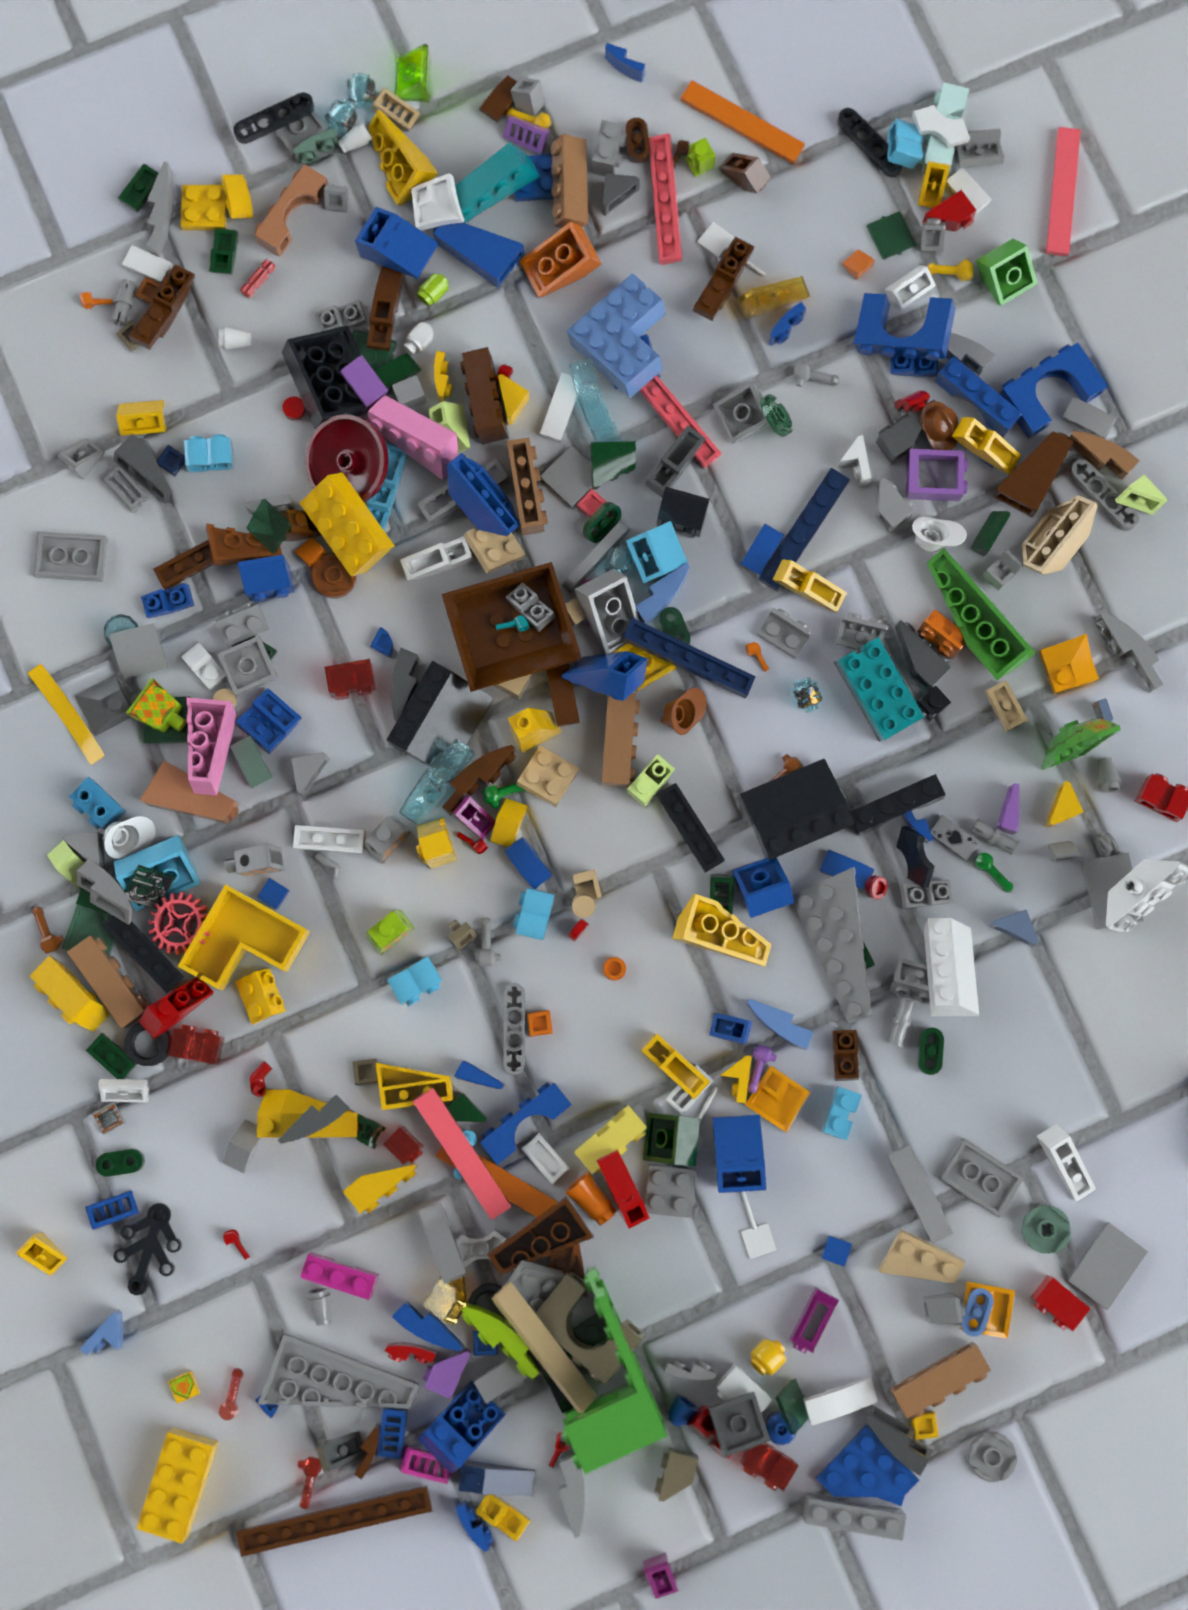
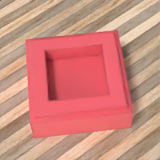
(590, 503)

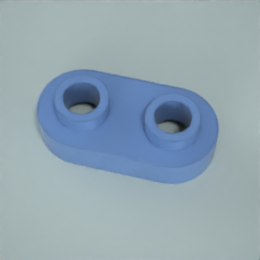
(978, 1312)

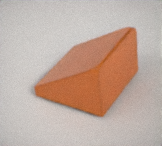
(858, 264)
(310, 552)

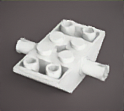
(1141, 890)

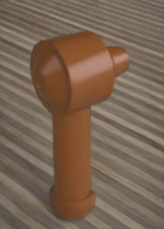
(790, 764)
(48, 942)

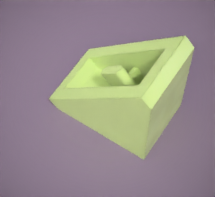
(1142, 496)
(66, 861)

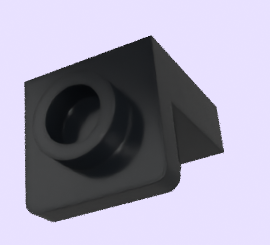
(933, 703)

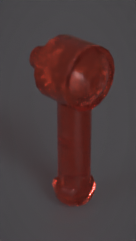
(229, 1409)
(311, 1468)

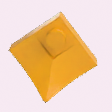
(1069, 664)
(778, 1099)
(1001, 1312)

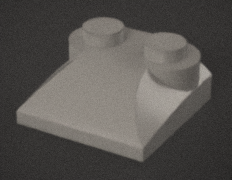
(742, 412)

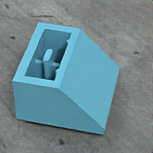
(657, 551)

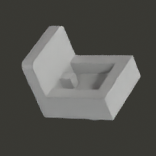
(932, 235)
(1002, 570)

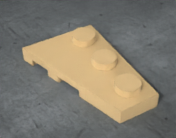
(920, 1259)

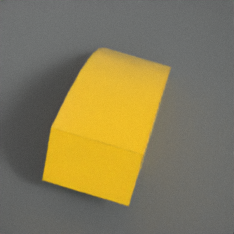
(986, 444)
(809, 585)
(675, 1066)

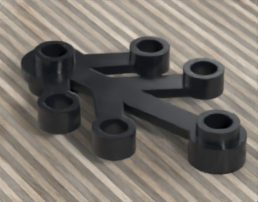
(150, 1245)

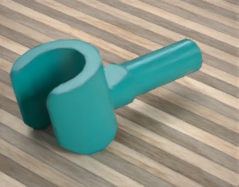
(520, 622)

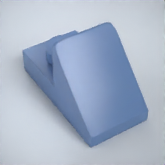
(110, 1330)

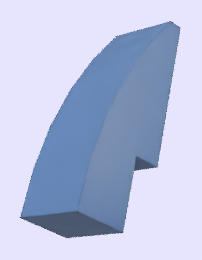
(662, 594)
(780, 1024)

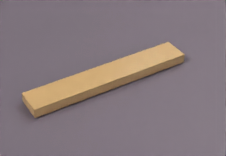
(544, 1347)

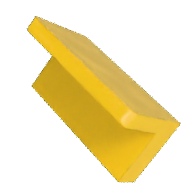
(141, 417)

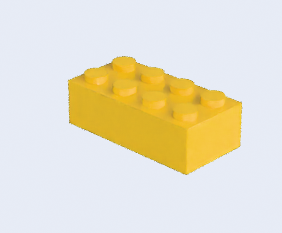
(346, 524)
(177, 1485)

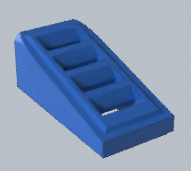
(475, 1075)
(92, 1217)
(397, 1413)

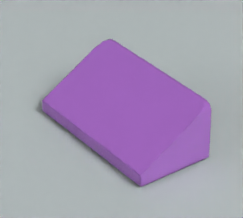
(364, 381)

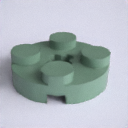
(1032, 1229)

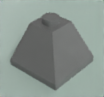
(104, 704)

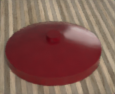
(348, 447)

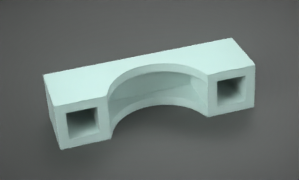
(951, 104)

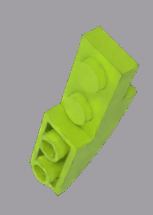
(496, 1329)

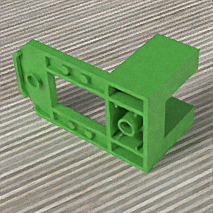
(622, 1417)

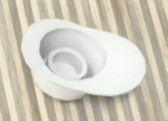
(936, 533)
(128, 836)

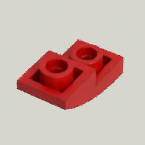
(913, 401)
(402, 1351)

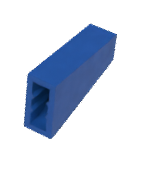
(480, 250)

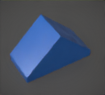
(730, 1028)

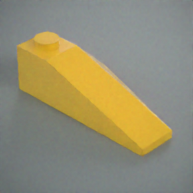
(284, 1107)

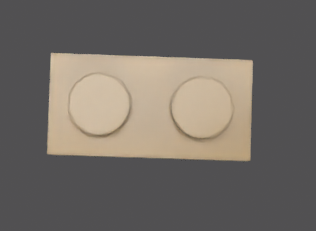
(1006, 706)

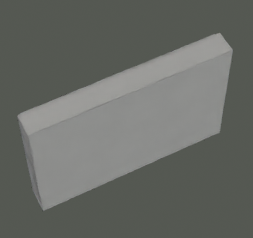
(70, 556)
(1101, 876)
(981, 1177)
(1107, 1266)

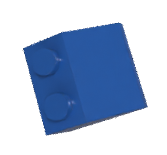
(266, 578)
(763, 886)

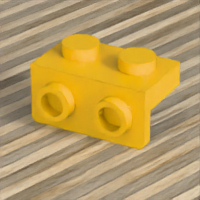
(260, 996)

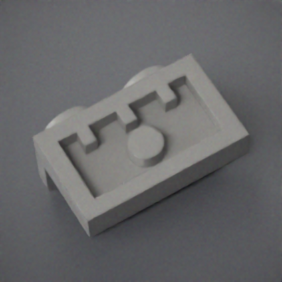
(784, 632)
(911, 981)

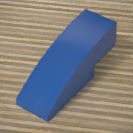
(427, 1328)

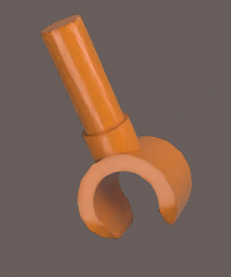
(88, 301)
(754, 649)

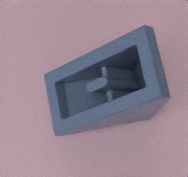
(1017, 926)

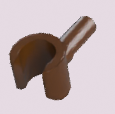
(682, 148)

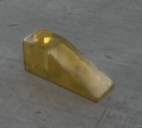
(772, 297)

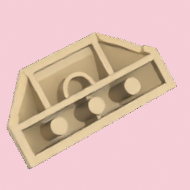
(1059, 535)

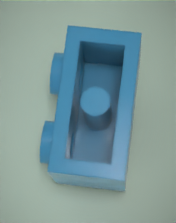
(96, 804)

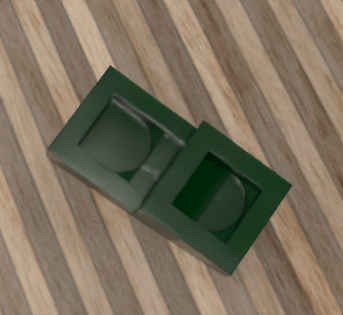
(223, 251)
(397, 370)

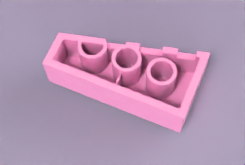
(415, 435)
(208, 742)

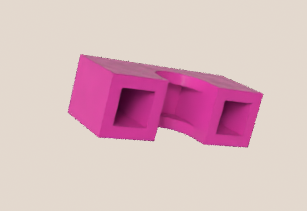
(339, 1276)

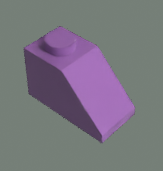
(446, 1373)

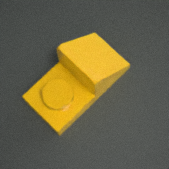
(741, 1071)

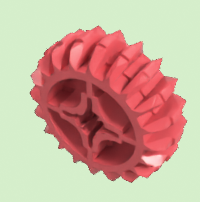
(189, 918)

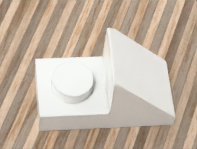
(857, 456)
(204, 666)

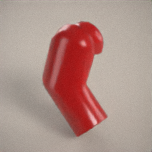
(257, 1079)

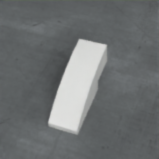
(438, 559)
(840, 1401)

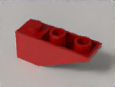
(174, 1007)
(623, 1189)

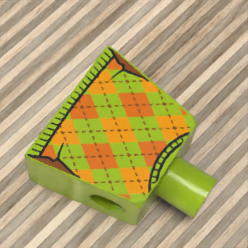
(157, 708)
(389, 931)

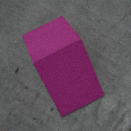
(474, 817)
(660, 1576)

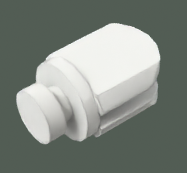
(418, 338)

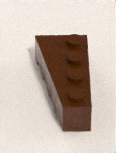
(484, 396)
(545, 1235)

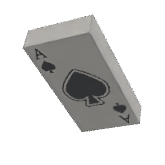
(954, 838)

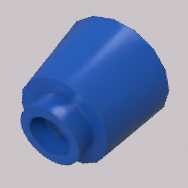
(681, 1411)

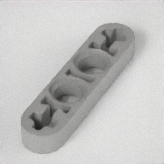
(1100, 497)
(595, 557)
(510, 1029)

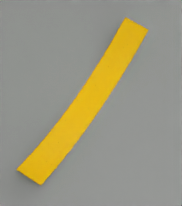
(66, 713)

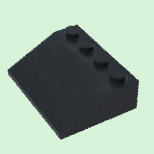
(315, 369)
(438, 715)
(796, 809)

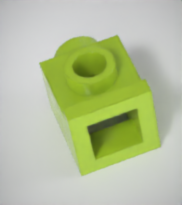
(700, 157)

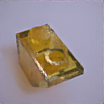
(447, 1300)

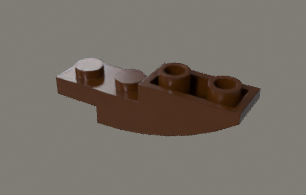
(723, 279)
(164, 308)
(384, 309)
(483, 769)

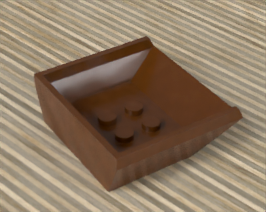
(506, 654)

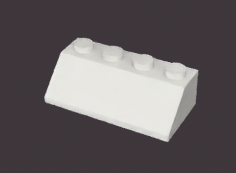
(950, 968)

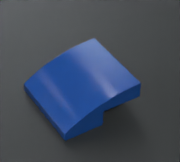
(268, 720)

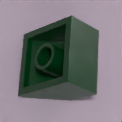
(671, 1139)

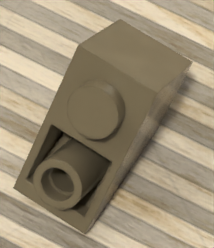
(678, 1473)

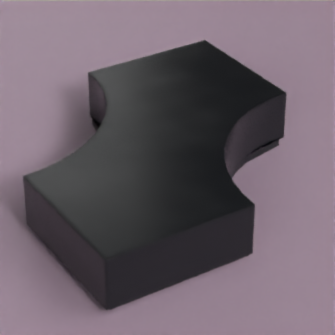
(912, 847)

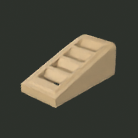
(392, 99)

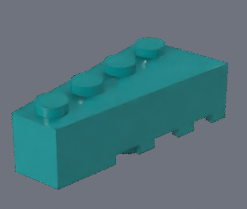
(495, 180)

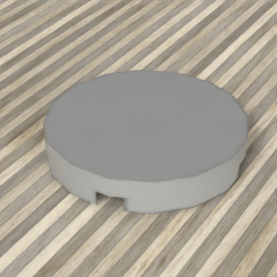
(992, 1456)

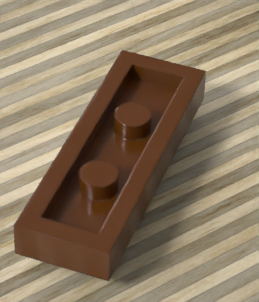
(184, 565)

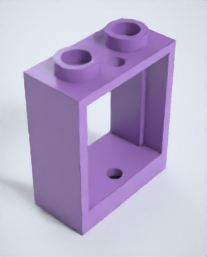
(941, 494)

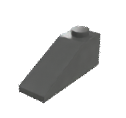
(138, 461)

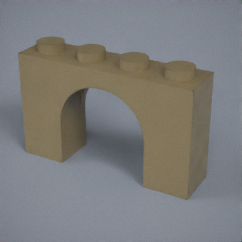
(556, 1317)

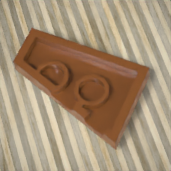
(233, 546)

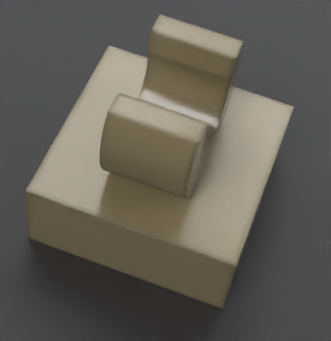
(461, 934)

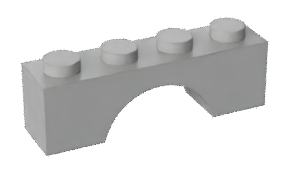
(834, 1514)

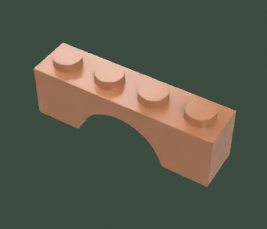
(305, 188)

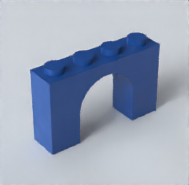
(928, 342)
(1070, 365)

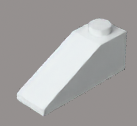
(1066, 1161)

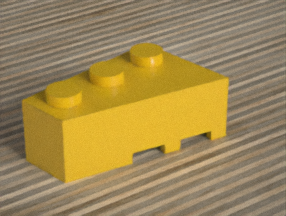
(435, 844)
(68, 994)

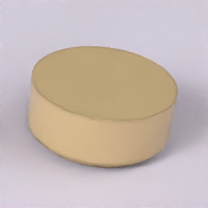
(225, 695)
(583, 905)

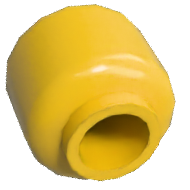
(767, 1357)

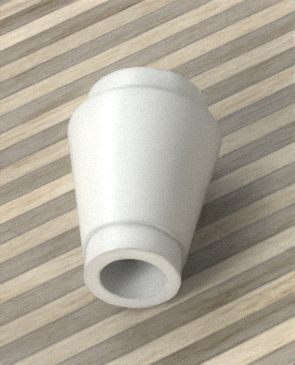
(355, 138)
(233, 338)

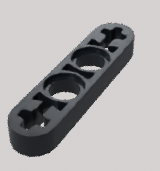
(275, 121)
(866, 145)

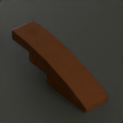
(562, 697)

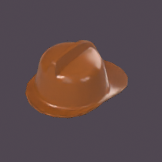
(939, 425)
(685, 711)

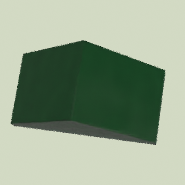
(465, 1110)

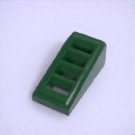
(717, 878)

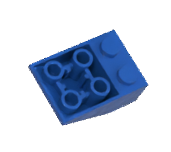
(395, 243)
(609, 673)
(739, 1154)
(461, 1428)

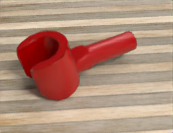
(504, 370)
(478, 846)
(231, 1237)
(560, 1447)

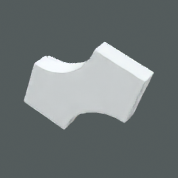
(932, 122)
(478, 1248)

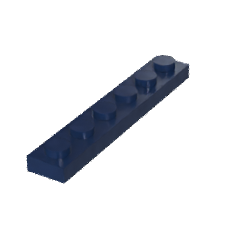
(806, 525)
(688, 658)

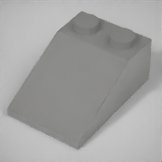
(608, 608)

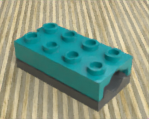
(879, 689)

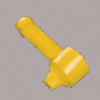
(541, 119)
(963, 271)

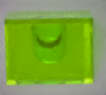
(413, 75)

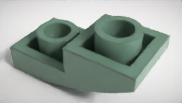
(308, 150)
(250, 761)

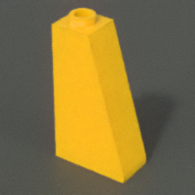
(532, 728)

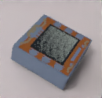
(1102, 710)

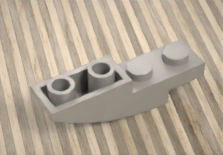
(1126, 641)

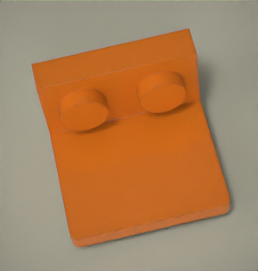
(942, 634)

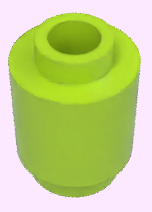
(433, 289)

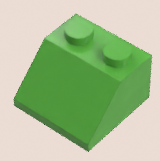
(1007, 271)

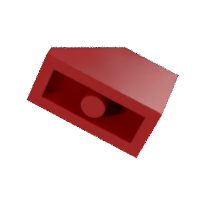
(955, 212)

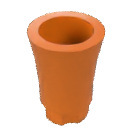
(591, 1198)

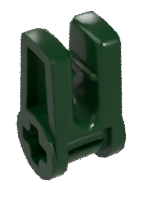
(370, 1131)

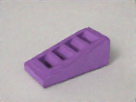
(543, 132)
(1009, 815)

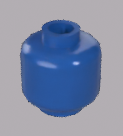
(772, 1423)

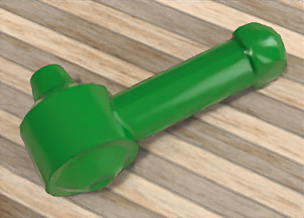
(493, 794)
(985, 862)

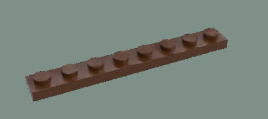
(334, 1520)

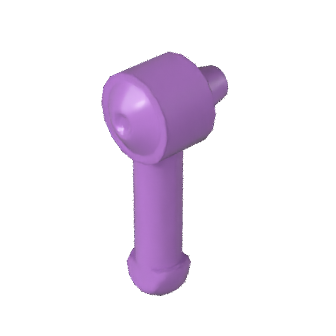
(762, 1055)

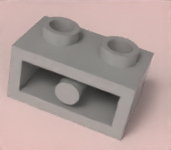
(607, 148)

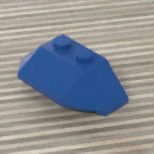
(480, 497)

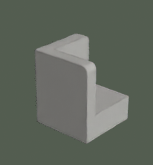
(528, 96)
(410, 392)

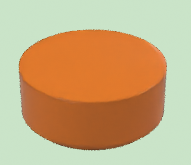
(614, 968)

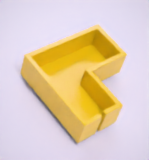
(240, 926)

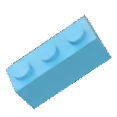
(167, 856)

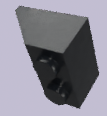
(684, 511)

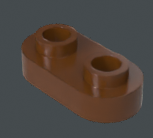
(637, 141)

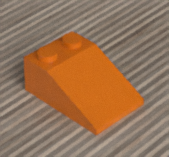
(560, 260)

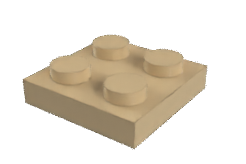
(493, 549)
(547, 776)

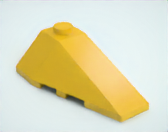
(400, 158)
(713, 928)

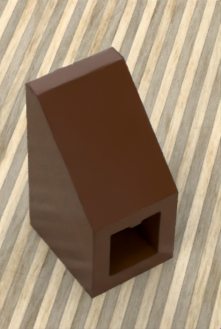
(302, 526)

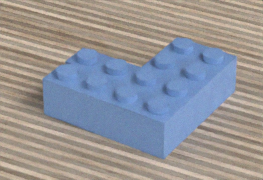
(612, 334)

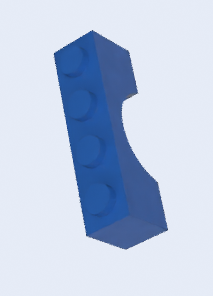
(962, 382)
(501, 1142)

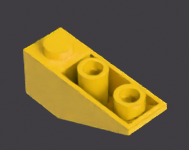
(371, 1187)

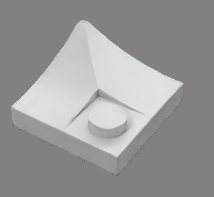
(436, 203)

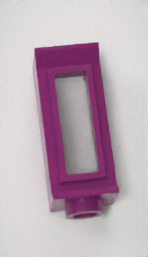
(813, 1321)

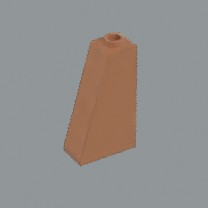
(174, 793)

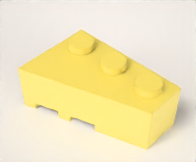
(612, 1136)

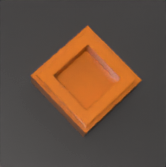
(539, 1023)

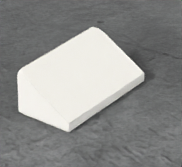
(910, 287)

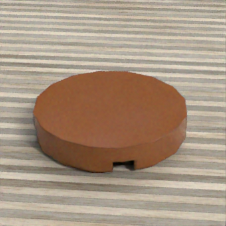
(331, 577)

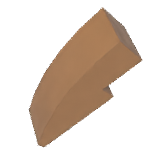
(1103, 452)

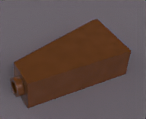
(1032, 478)

